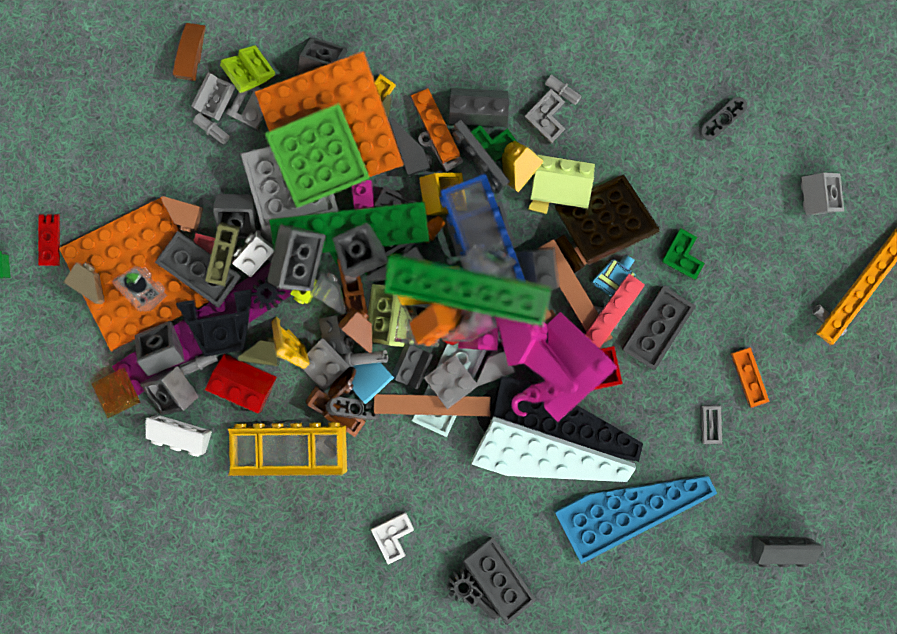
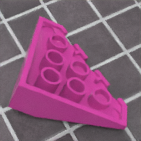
(580, 358)

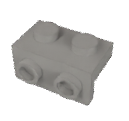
(213, 96)

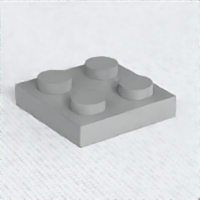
(324, 364)
(451, 382)

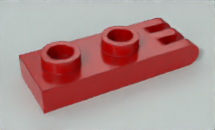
(48, 240)

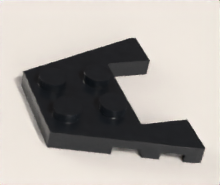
(223, 332)

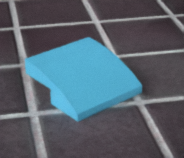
(370, 380)

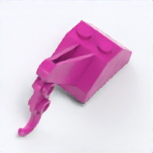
(528, 345)

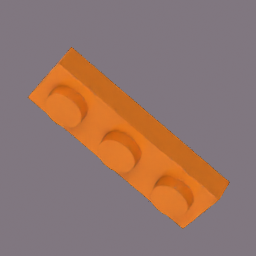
(750, 377)

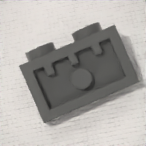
(411, 365)

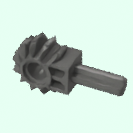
(472, 594)

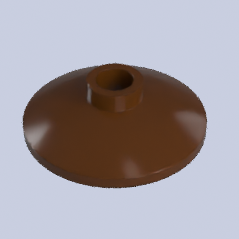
(342, 383)

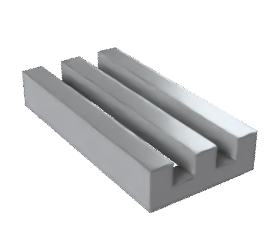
(704, 424)

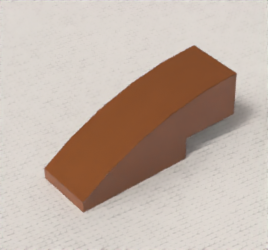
(189, 52)
(353, 291)
(318, 400)

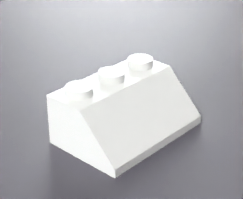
(177, 435)

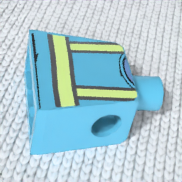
(613, 274)

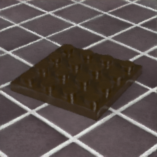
(611, 222)

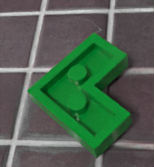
(494, 147)
(678, 255)

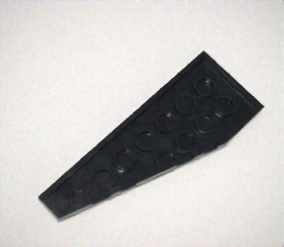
(576, 426)

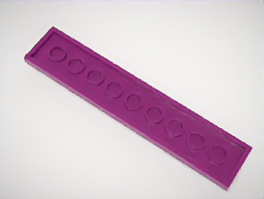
(185, 335)

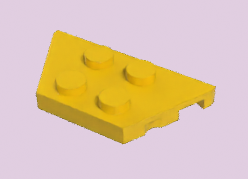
(288, 345)

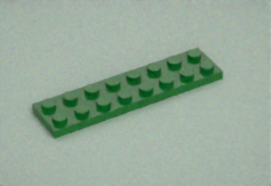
(390, 223)
(467, 289)

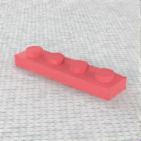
(614, 310)

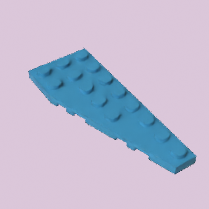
(617, 515)

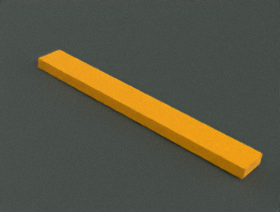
(860, 291)

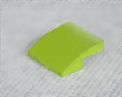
(247, 69)

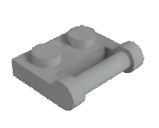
(252, 113)

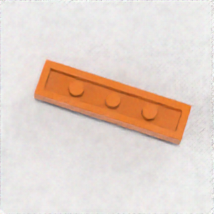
(435, 126)

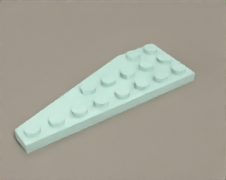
(529, 453)

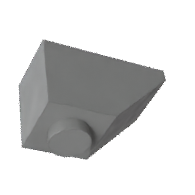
(494, 367)

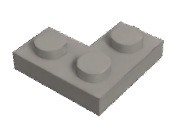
(542, 116)

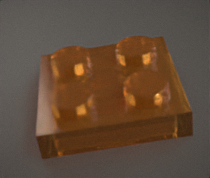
(116, 393)

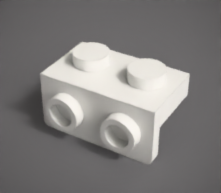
(252, 254)

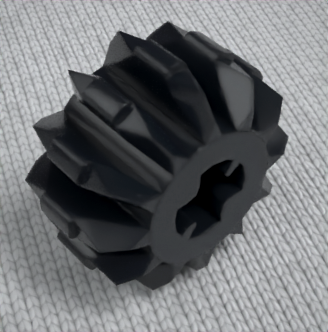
(264, 299)

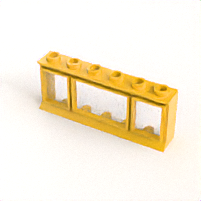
(287, 449)

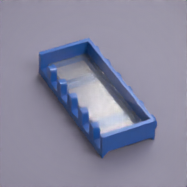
(478, 220)

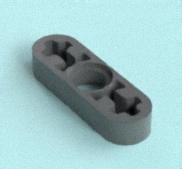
(737, 113)
(345, 412)

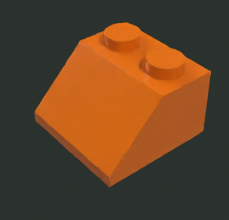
(434, 323)

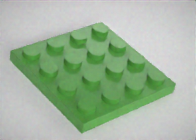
(317, 155)

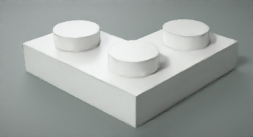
(388, 534)

